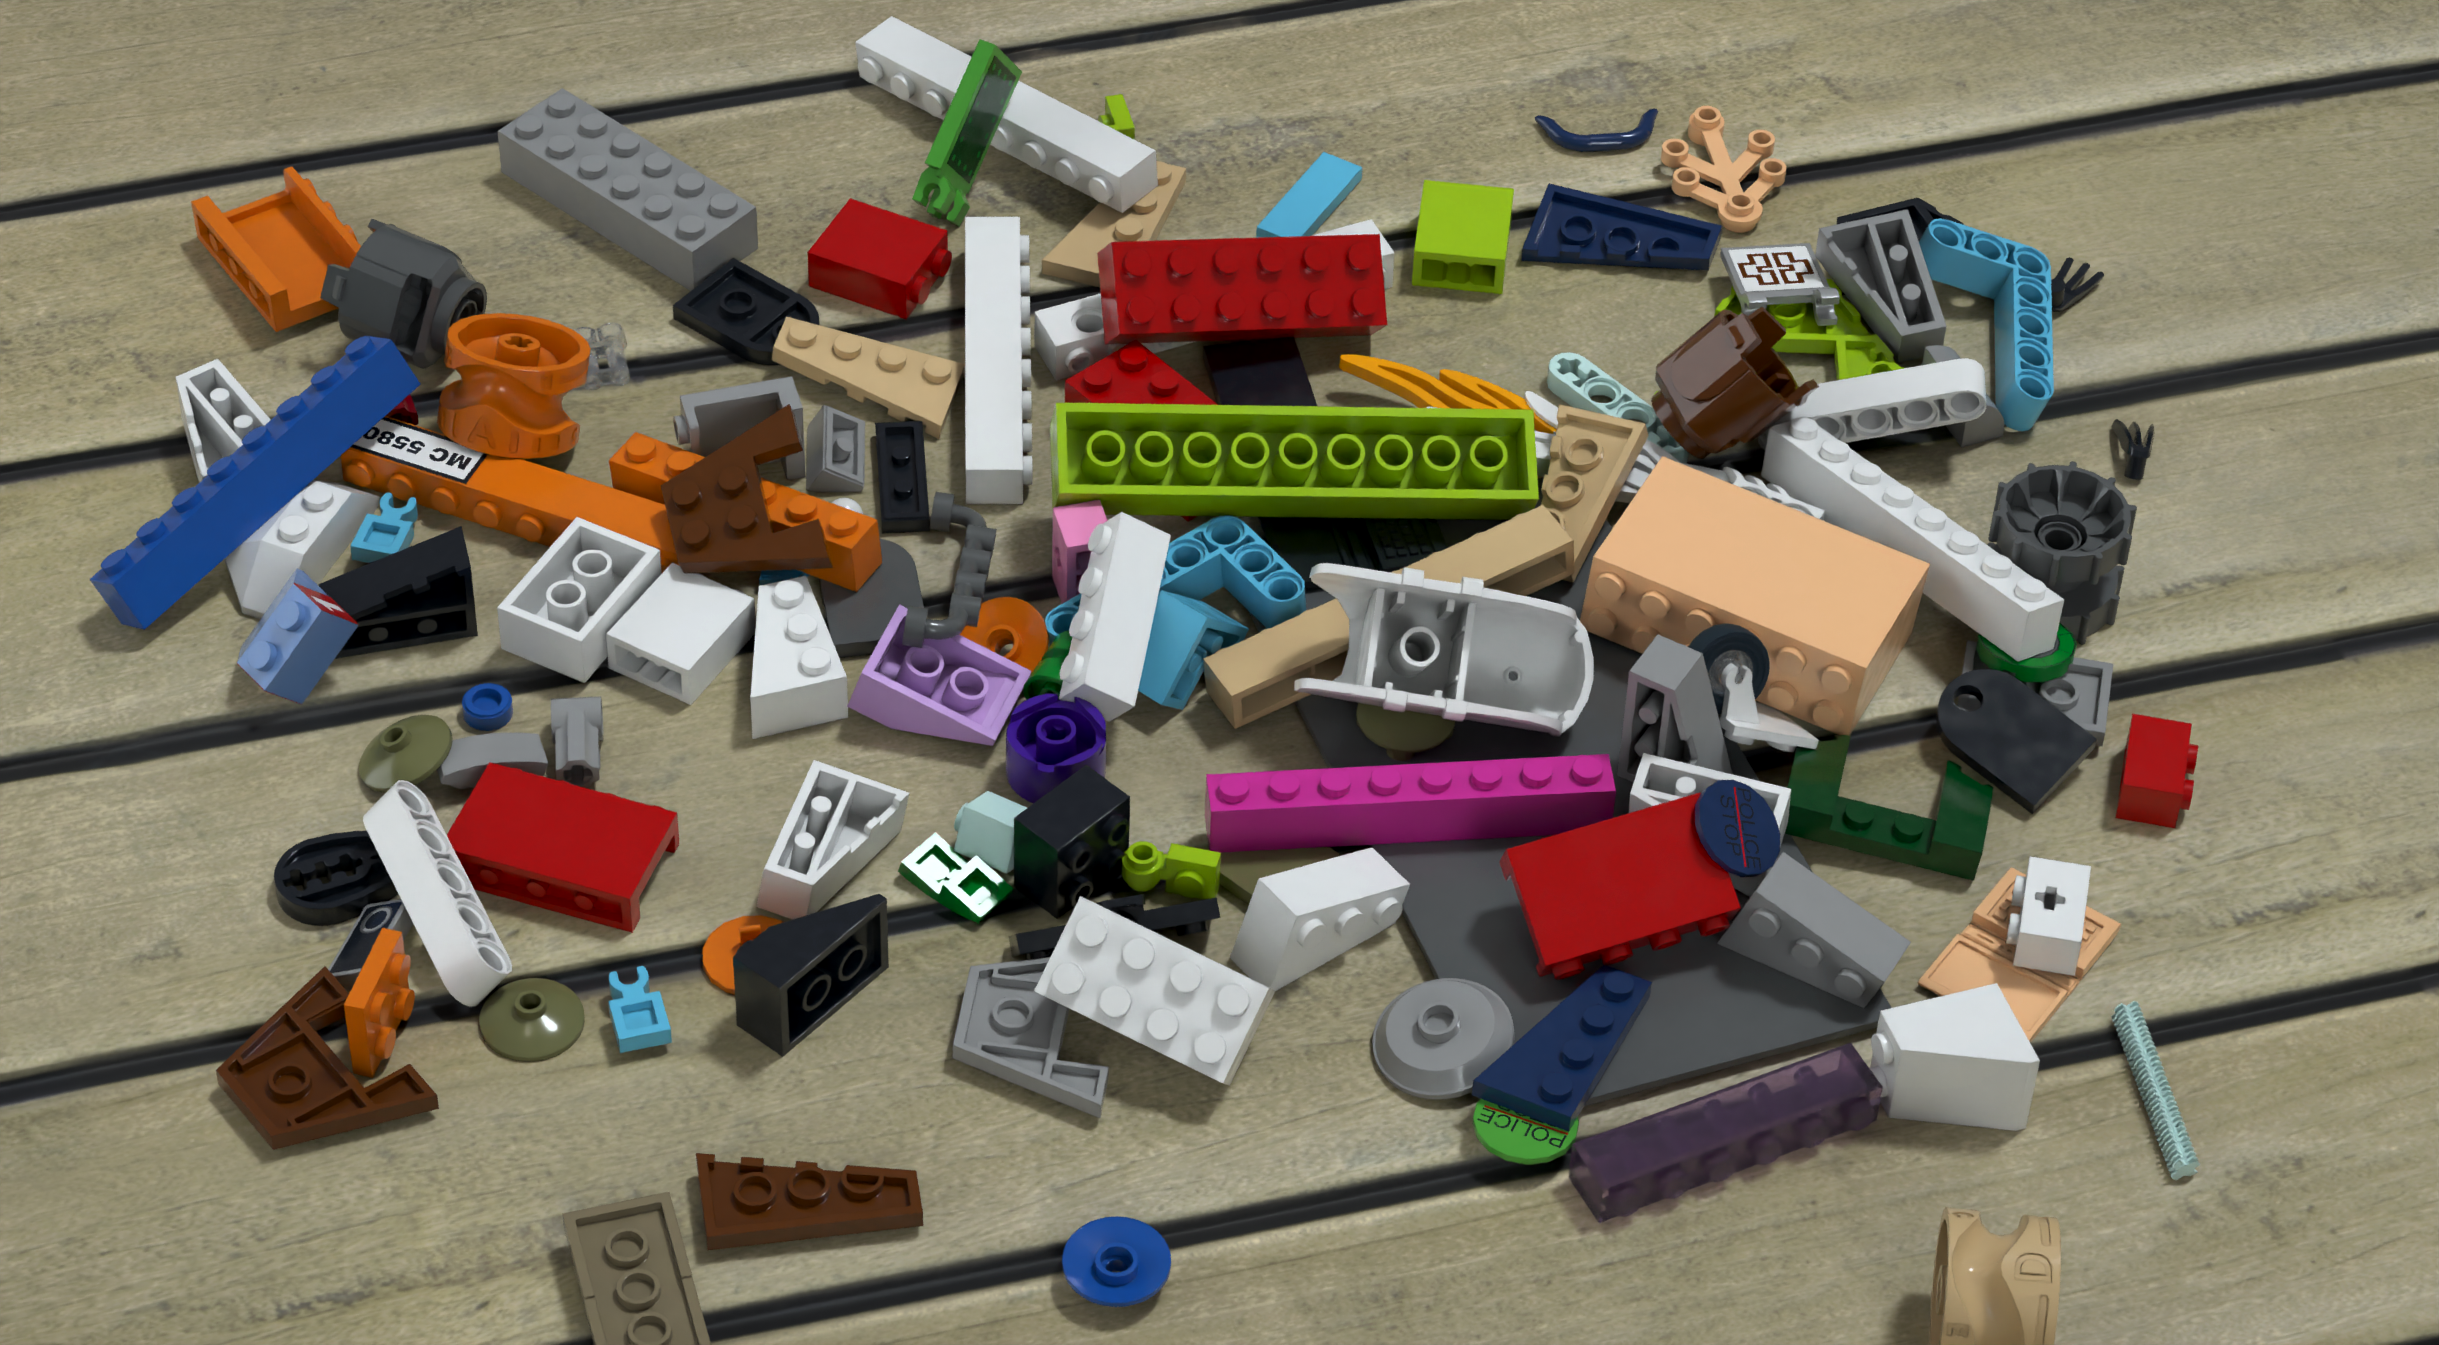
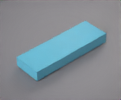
(1311, 198)

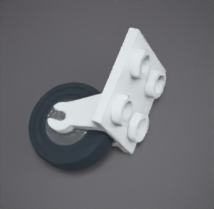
(1737, 674)

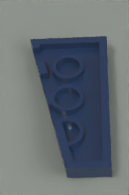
(1611, 232)
(1567, 1052)

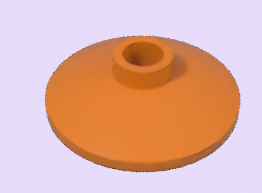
(1011, 622)

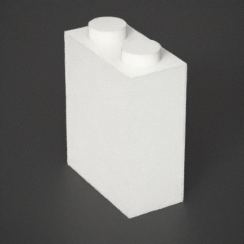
(681, 633)

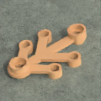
(1735, 208)

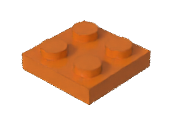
(378, 1003)

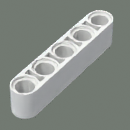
(1895, 401)
(437, 893)

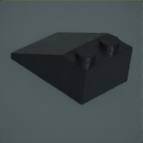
(808, 970)

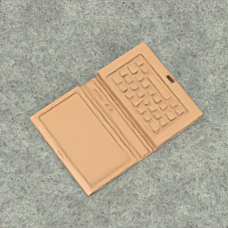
(1983, 958)

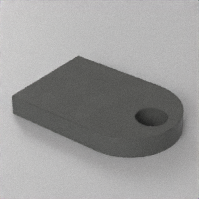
(861, 617)

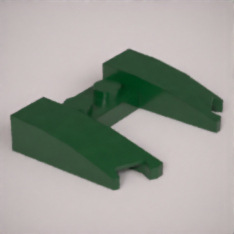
(1944, 845)

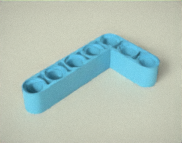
(2021, 290)
(1218, 556)

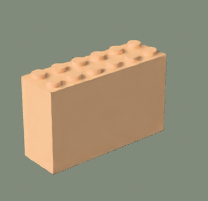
(1718, 554)

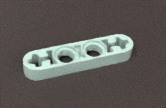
(1578, 379)

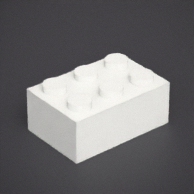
(575, 598)

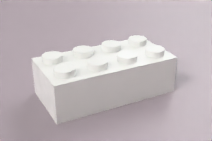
(1154, 991)

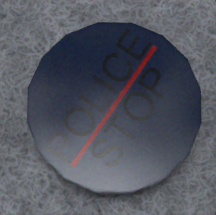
(1737, 828)

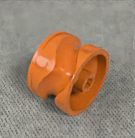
(512, 385)

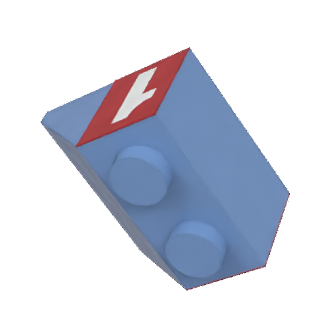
(296, 639)

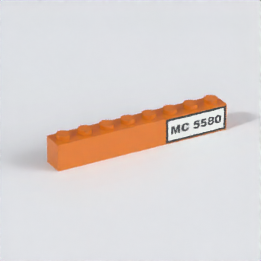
(497, 489)

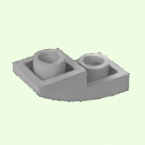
(473, 753)

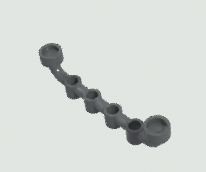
(970, 577)

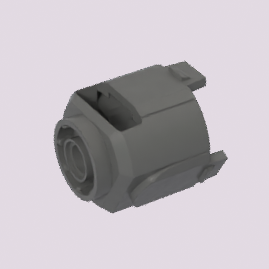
(403, 293)

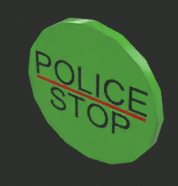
(1519, 1136)

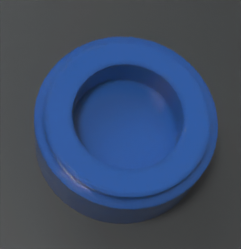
(487, 707)

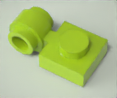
(1185, 868)

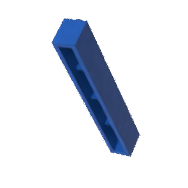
(254, 481)

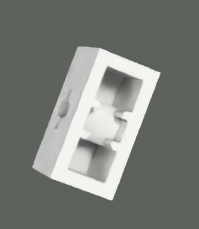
(2050, 915)

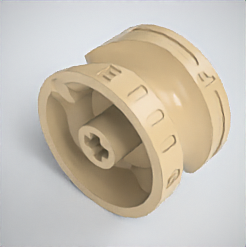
(1993, 1284)

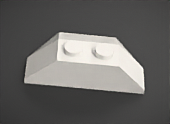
(302, 535)

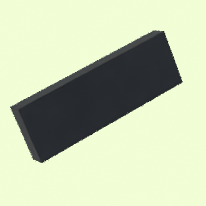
(902, 477)

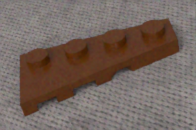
(778, 1204)

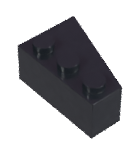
(409, 597)

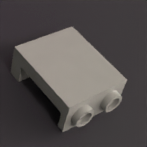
(722, 414)

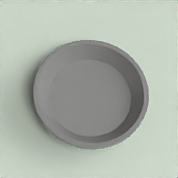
(1441, 1037)

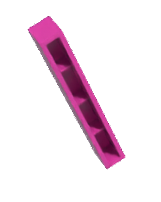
(1407, 803)

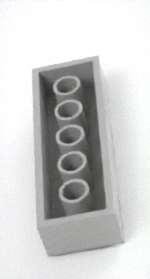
(627, 189)

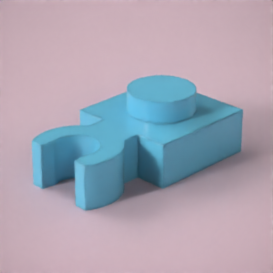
(385, 533)
(636, 1014)

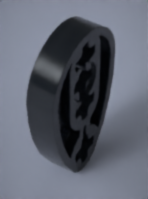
(330, 858)

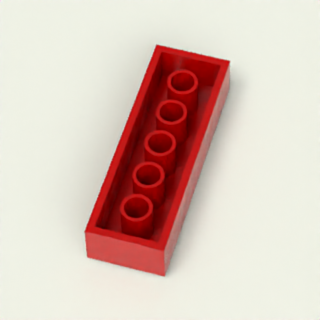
(1242, 288)

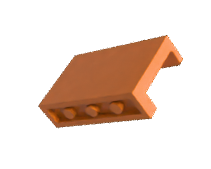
(279, 249)

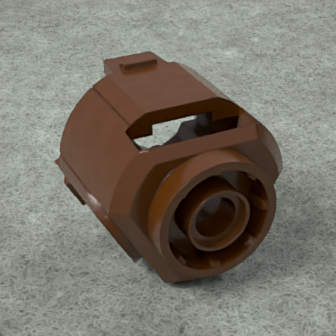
(1726, 383)

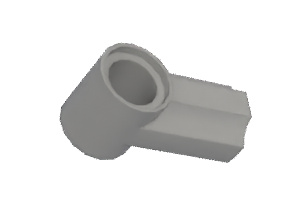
(576, 735)

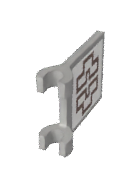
(1780, 276)

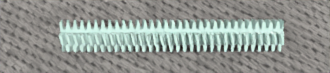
(2155, 1090)

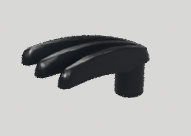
(2064, 294)
(2132, 444)

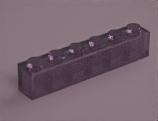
(1724, 1132)

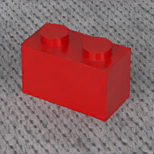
(2155, 771)

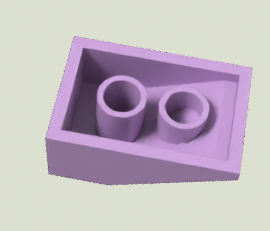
(940, 689)

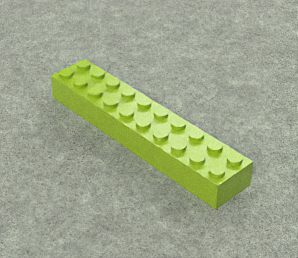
(1294, 460)

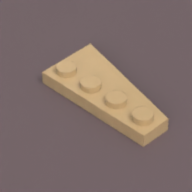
(1076, 254)
(890, 375)
(1588, 471)

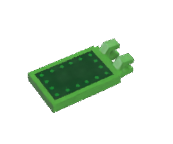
(967, 132)

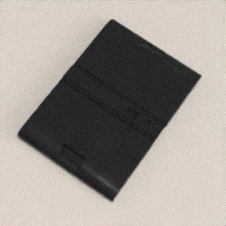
(1353, 542)

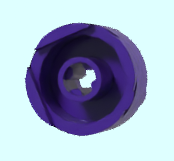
(1052, 742)

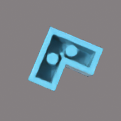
(1178, 641)

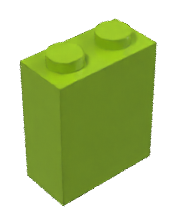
(1462, 237)

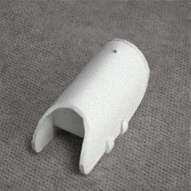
(1452, 649)

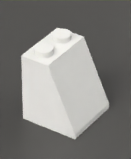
(1956, 1061)

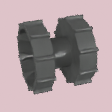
(2069, 535)

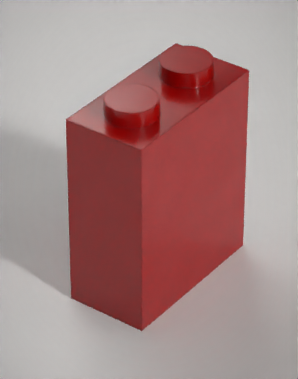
(878, 258)

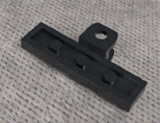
(1186, 917)

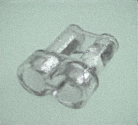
(608, 343)

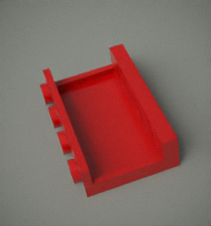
(561, 845)
(1619, 887)

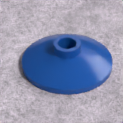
(1116, 1246)

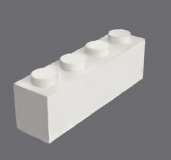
(1114, 615)

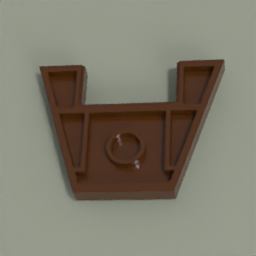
(723, 514)
(299, 1087)

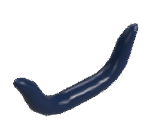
(1602, 141)

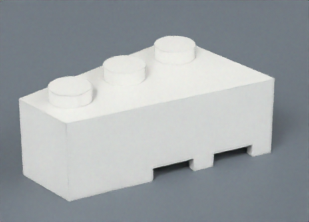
(794, 662)

